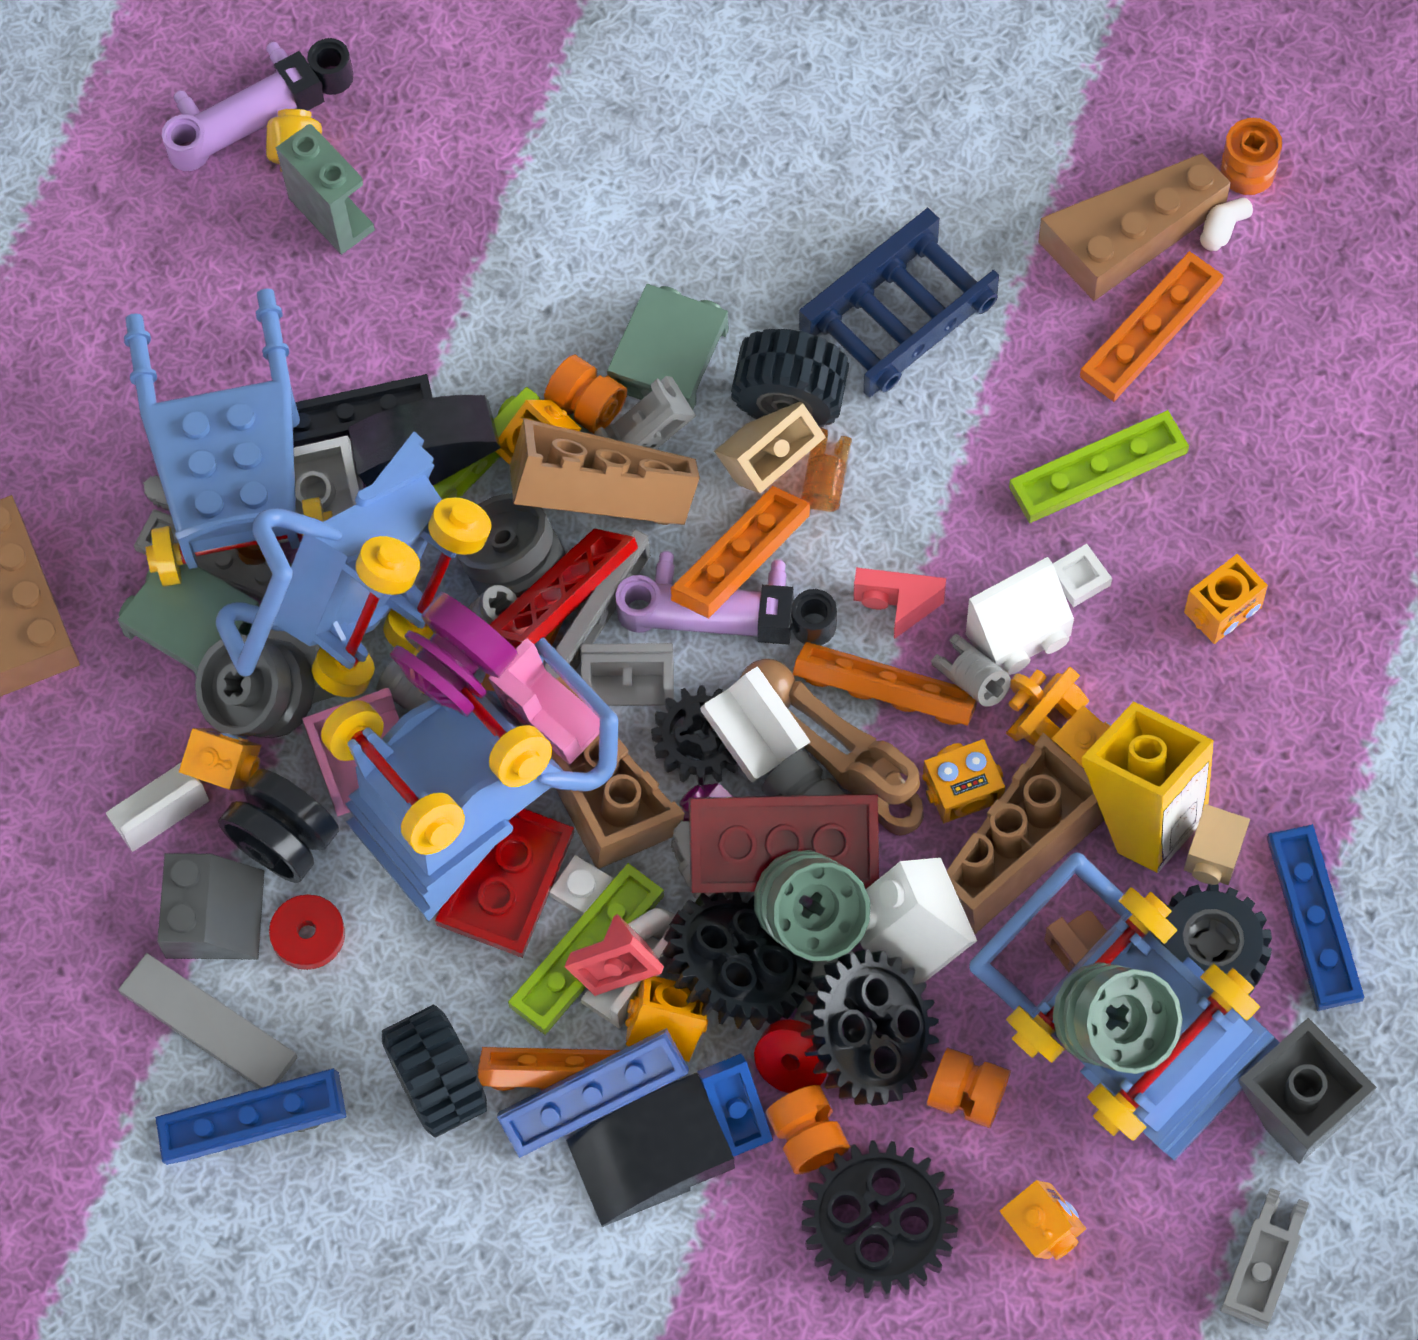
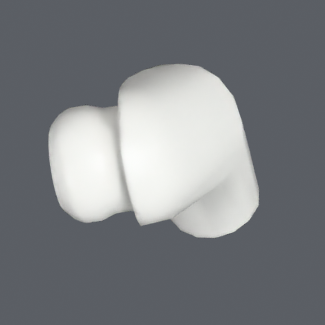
(1221, 222)
(652, 923)

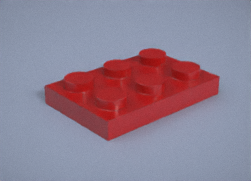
(510, 885)

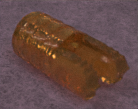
(826, 474)

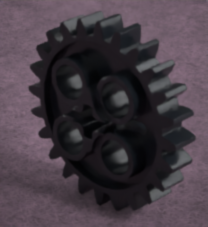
(734, 962)
(869, 1028)
(907, 1253)

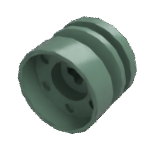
(833, 920)
(1117, 1017)

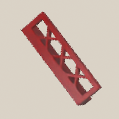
(564, 587)

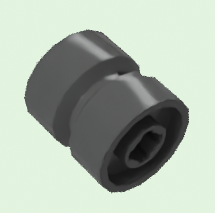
(799, 776)

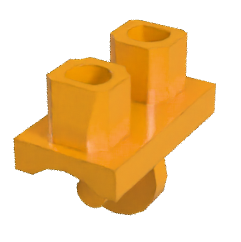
(1058, 693)

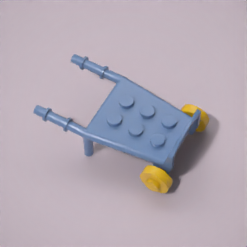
(220, 453)

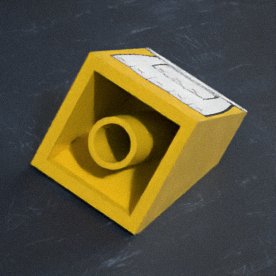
(1149, 783)

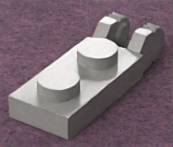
(1264, 1264)

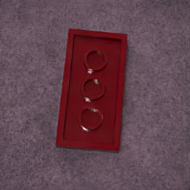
(743, 835)

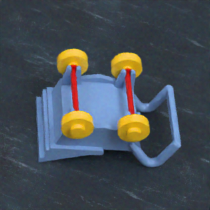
(356, 572)
(448, 783)
(1217, 1029)

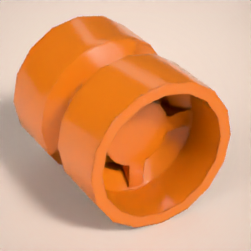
(1251, 155)
(581, 392)
(968, 1087)
(806, 1126)

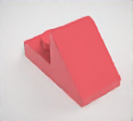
(911, 593)
(615, 961)

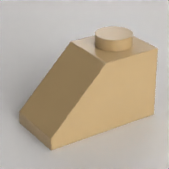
(769, 446)
(1216, 845)

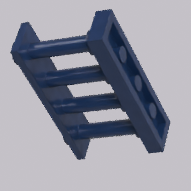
(889, 264)

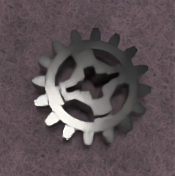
(685, 742)

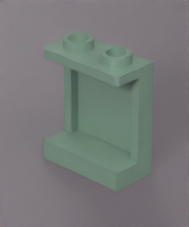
(319, 186)
(670, 339)
(181, 616)

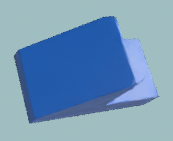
(736, 1104)

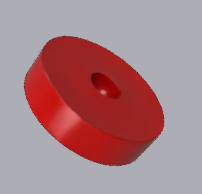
(312, 951)
(777, 1066)

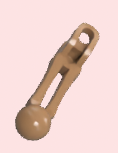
(869, 766)

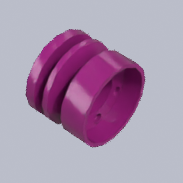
(453, 654)

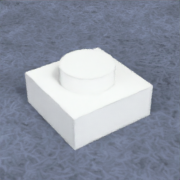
(1081, 575)
(579, 885)

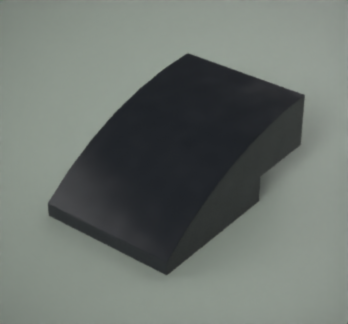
(453, 427)
(651, 1150)

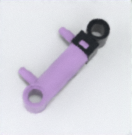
(293, 86)
(746, 613)

